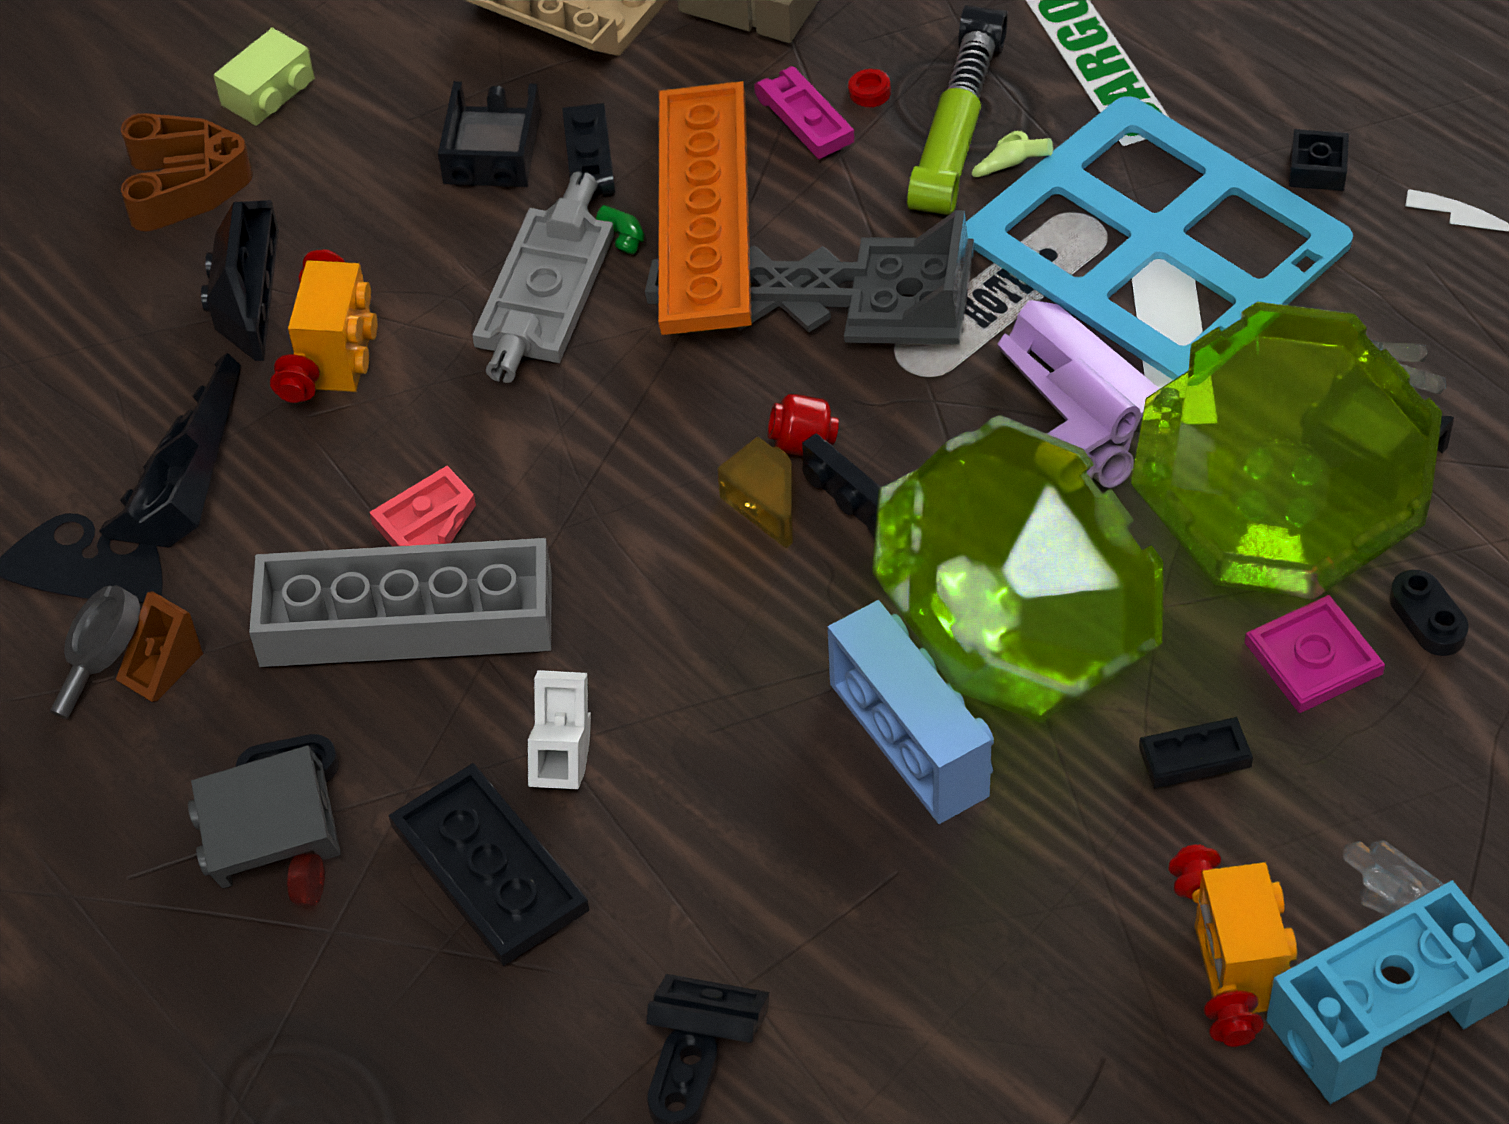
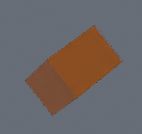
(159, 649)

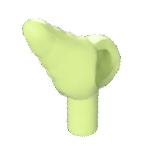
(1011, 151)

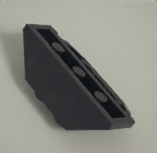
(243, 275)

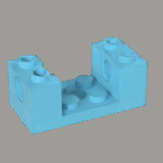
(1342, 1011)

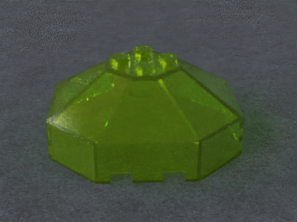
(1288, 451)
(1017, 569)

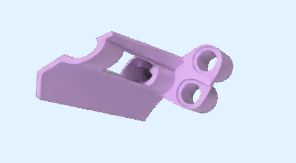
(1090, 386)

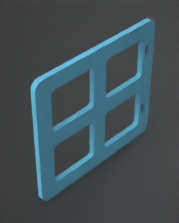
(1150, 233)

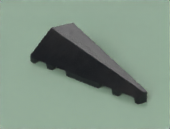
(179, 471)

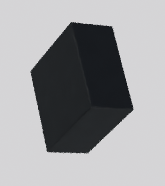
(1319, 160)

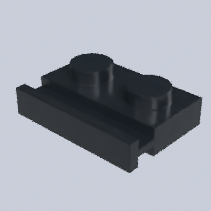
(708, 1008)

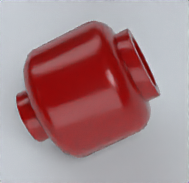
(799, 419)

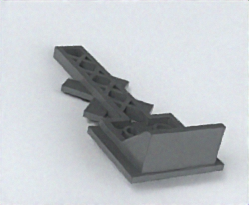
(930, 267)

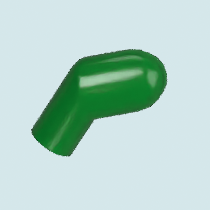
(626, 226)

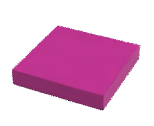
(1314, 653)

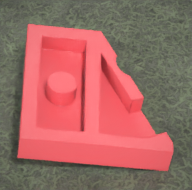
(426, 512)

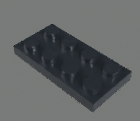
(489, 864)

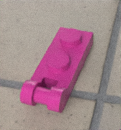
(805, 112)

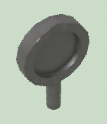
(96, 641)

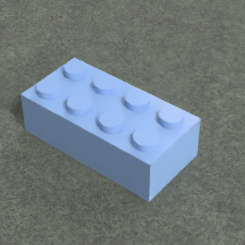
(910, 711)

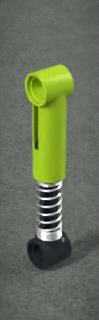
(936, 179)

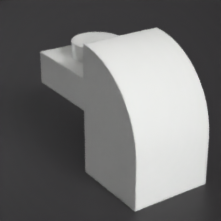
(561, 730)

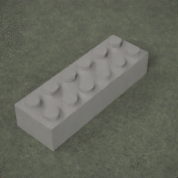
(401, 602)

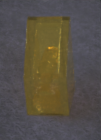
(760, 488)

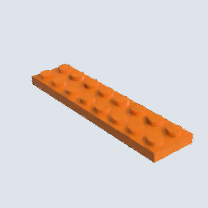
(703, 209)

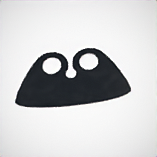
(61, 569)

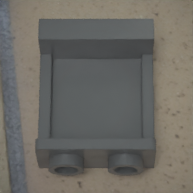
(262, 814)

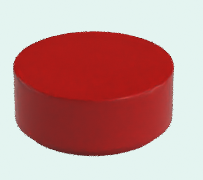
(869, 88)

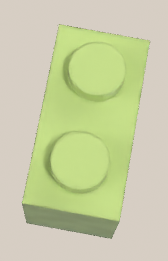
(264, 76)

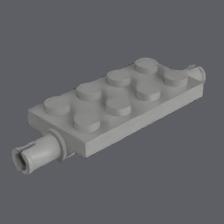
(544, 282)

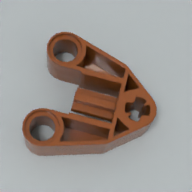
(198, 165)

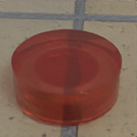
(306, 879)

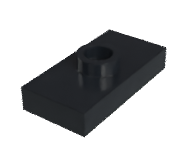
(1195, 752)

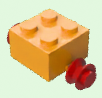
(326, 330)
(1237, 937)

